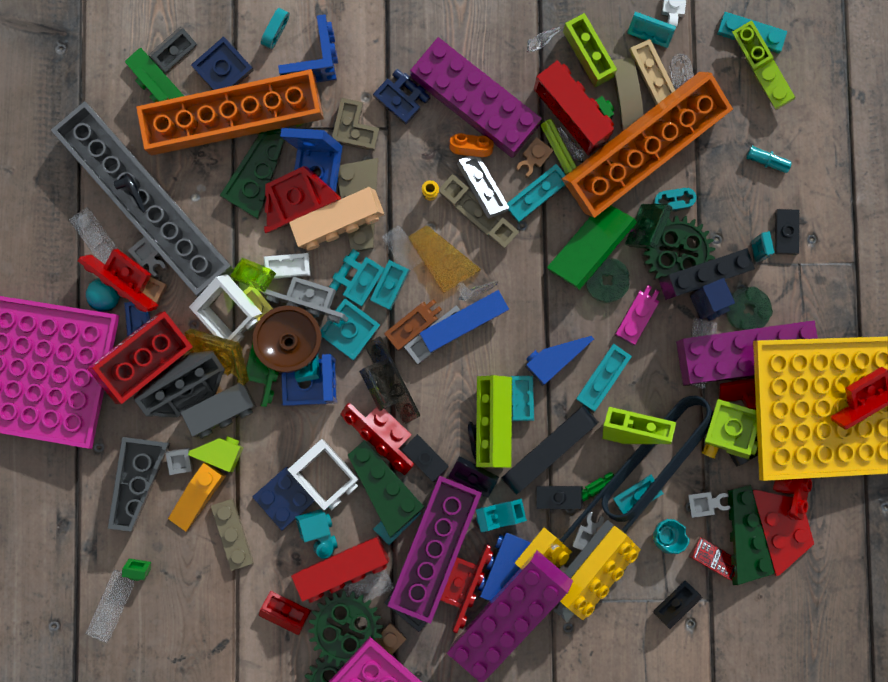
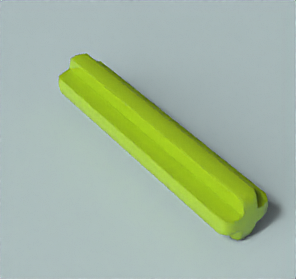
(558, 146)

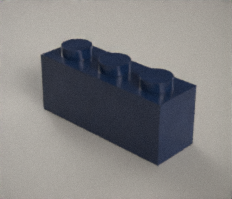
(712, 300)

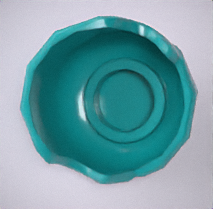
(101, 296)
(670, 536)

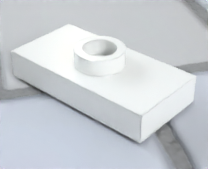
(289, 265)

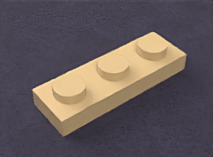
(652, 71)

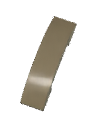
(628, 92)
(466, 203)

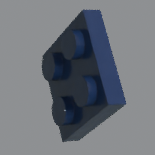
(222, 65)
(283, 499)

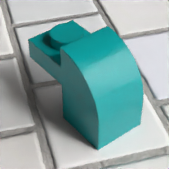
(500, 515)

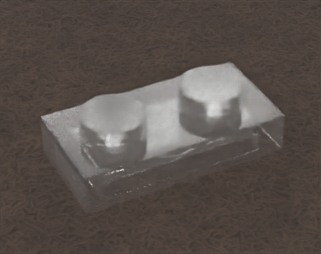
(371, 586)

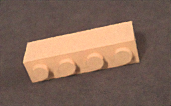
(337, 218)

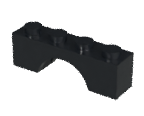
(706, 273)

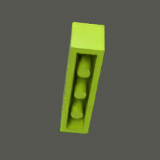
(494, 421)

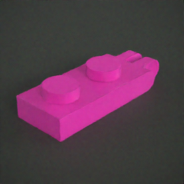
(638, 316)

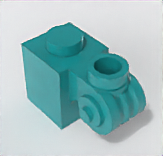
(316, 526)

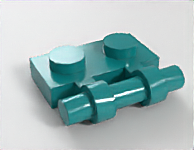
(363, 280)

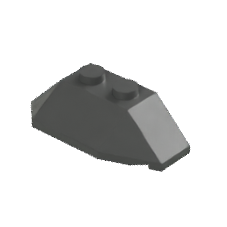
(181, 385)

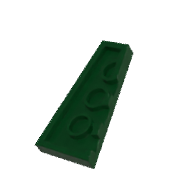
(257, 168)
(386, 491)
(750, 548)

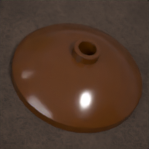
(283, 325)

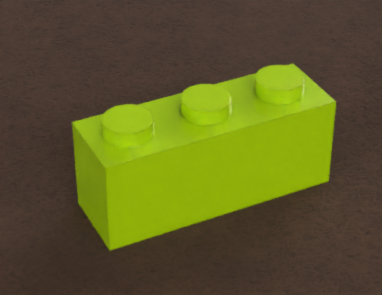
(589, 50)

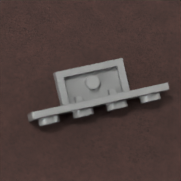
(309, 296)

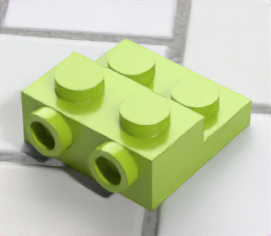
(733, 429)

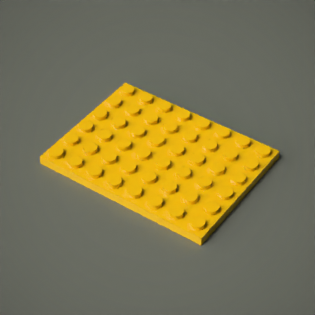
(796, 395)

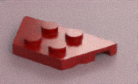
(295, 196)
(784, 534)

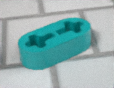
(275, 28)
(674, 195)

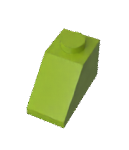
(219, 453)

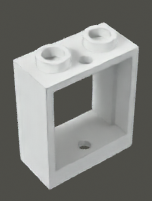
(212, 321)
(308, 458)

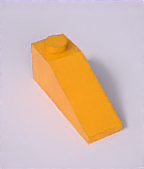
(196, 496)

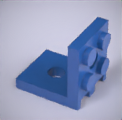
(322, 68)
(315, 151)
(319, 392)

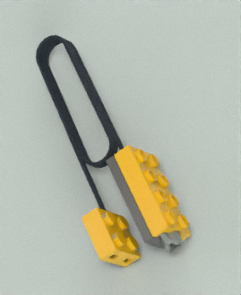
(610, 548)

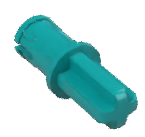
(769, 159)

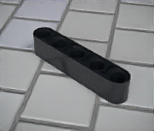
(549, 450)

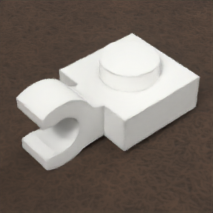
(673, 10)

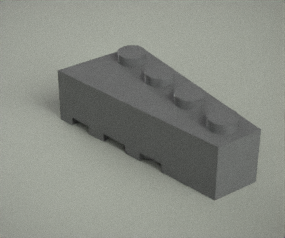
(135, 476)

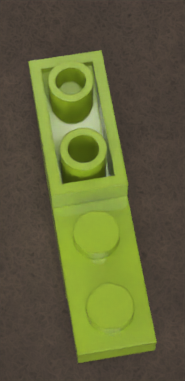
(763, 65)

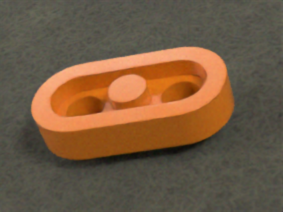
(471, 145)

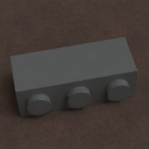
(219, 410)

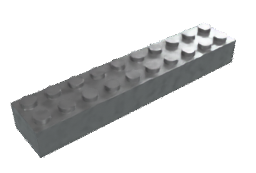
(163, 221)

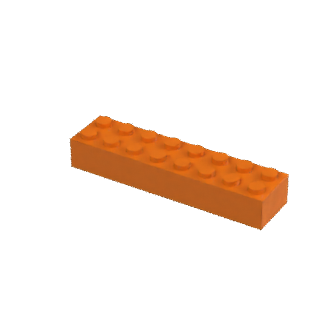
(230, 112)
(647, 144)

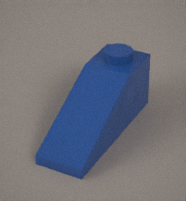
(552, 359)

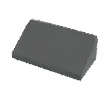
(172, 49)

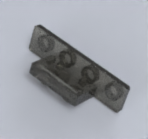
(386, 382)

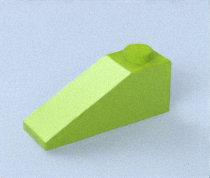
(636, 428)

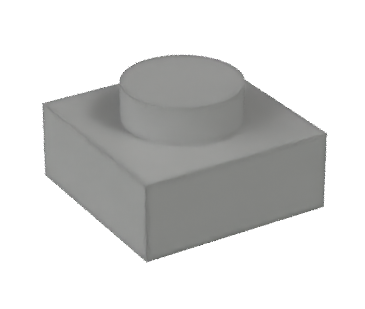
(179, 461)

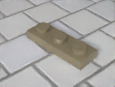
(232, 534)

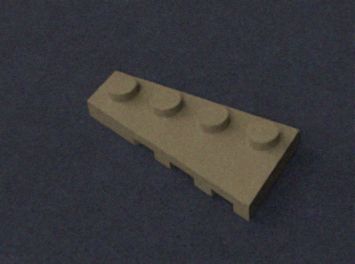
(352, 179)

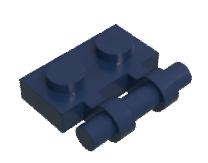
(398, 102)

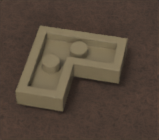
(349, 131)

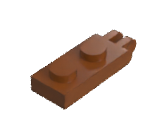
(412, 324)

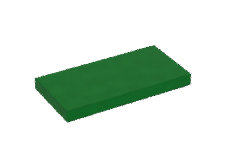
(591, 246)

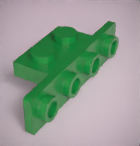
(152, 77)
(261, 374)

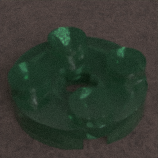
(620, 281)
(761, 312)

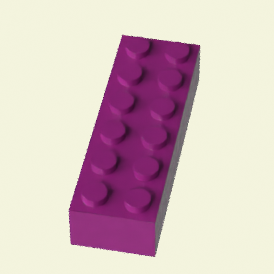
(475, 97)
(731, 353)
(434, 549)
(510, 616)

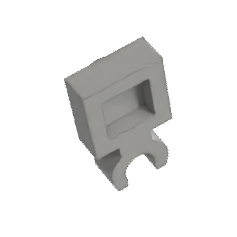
(146, 255)
(704, 504)
(585, 534)

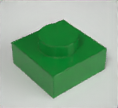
(605, 107)
(136, 569)

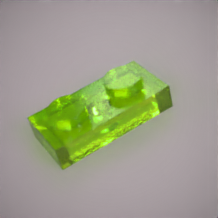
(253, 274)

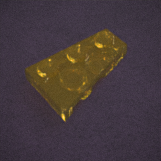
(442, 259)
(227, 352)

